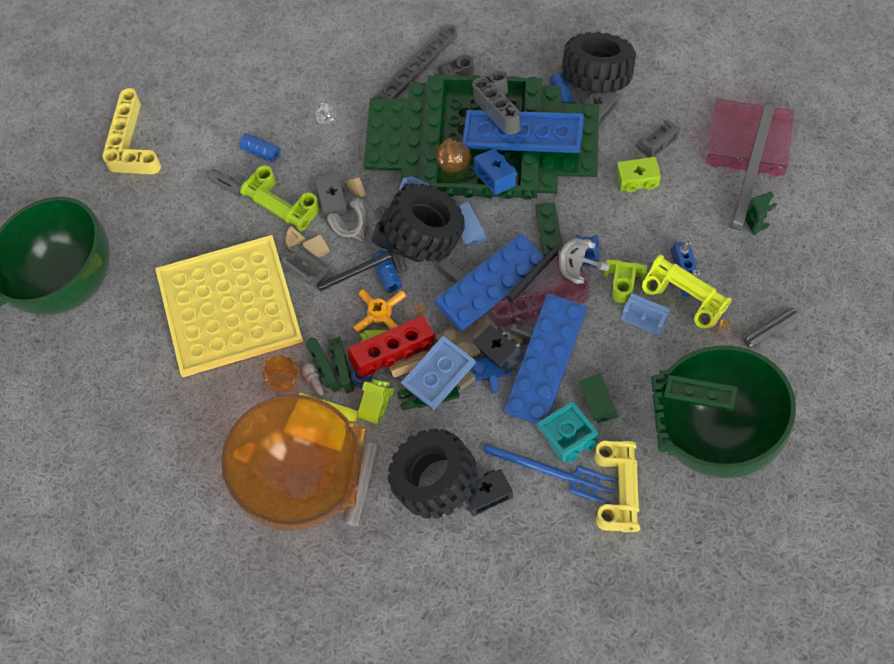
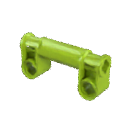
(258, 189)

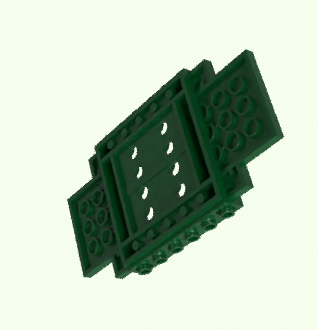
(408, 131)

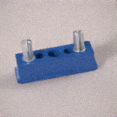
(683, 256)

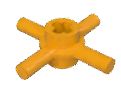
(378, 310)

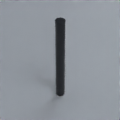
(354, 271)
(533, 274)

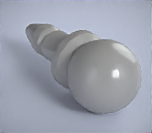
(312, 377)

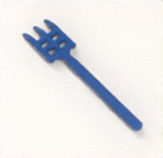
(573, 478)

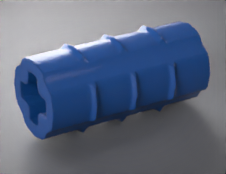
(559, 80)
(259, 147)
(388, 274)

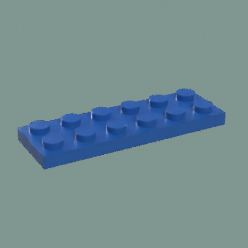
(538, 132)
(488, 283)
(546, 359)

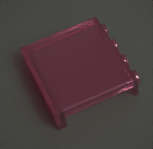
(735, 132)

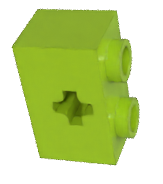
(638, 174)

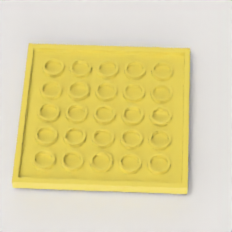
(228, 306)

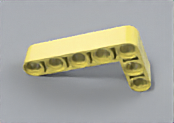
(116, 151)

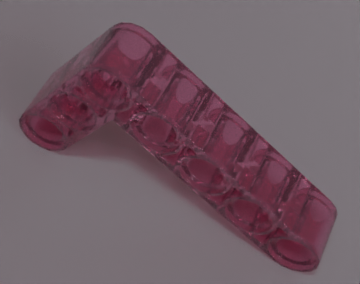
(529, 301)

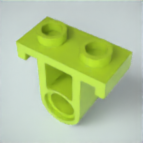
(624, 277)
(375, 400)

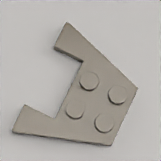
(465, 342)

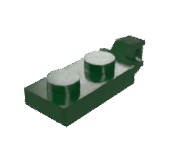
(340, 363)

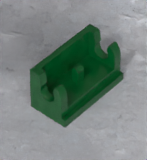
(758, 211)
(598, 398)

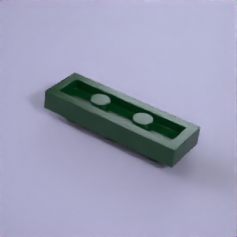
(548, 226)
(701, 393)

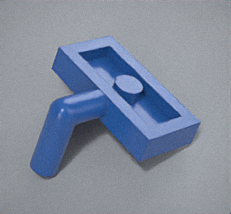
(487, 370)

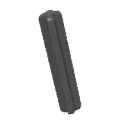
(771, 327)

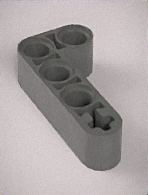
(489, 95)

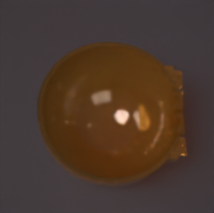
(293, 462)

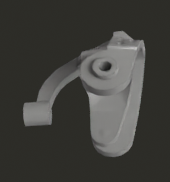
(357, 228)
(577, 258)

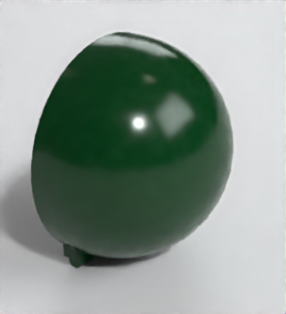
(52, 256)
(721, 440)

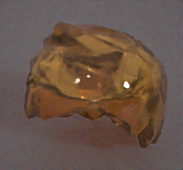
(453, 156)
(280, 373)

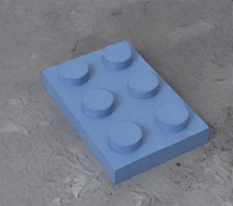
(438, 373)

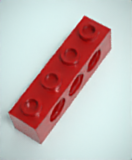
(397, 337)

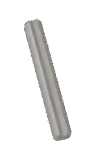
(366, 470)

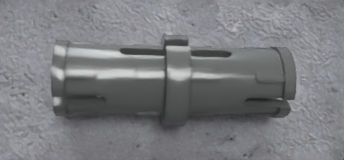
(222, 180)

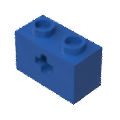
(495, 171)

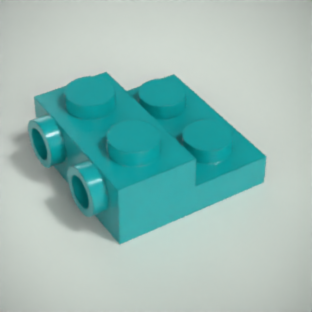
(568, 432)

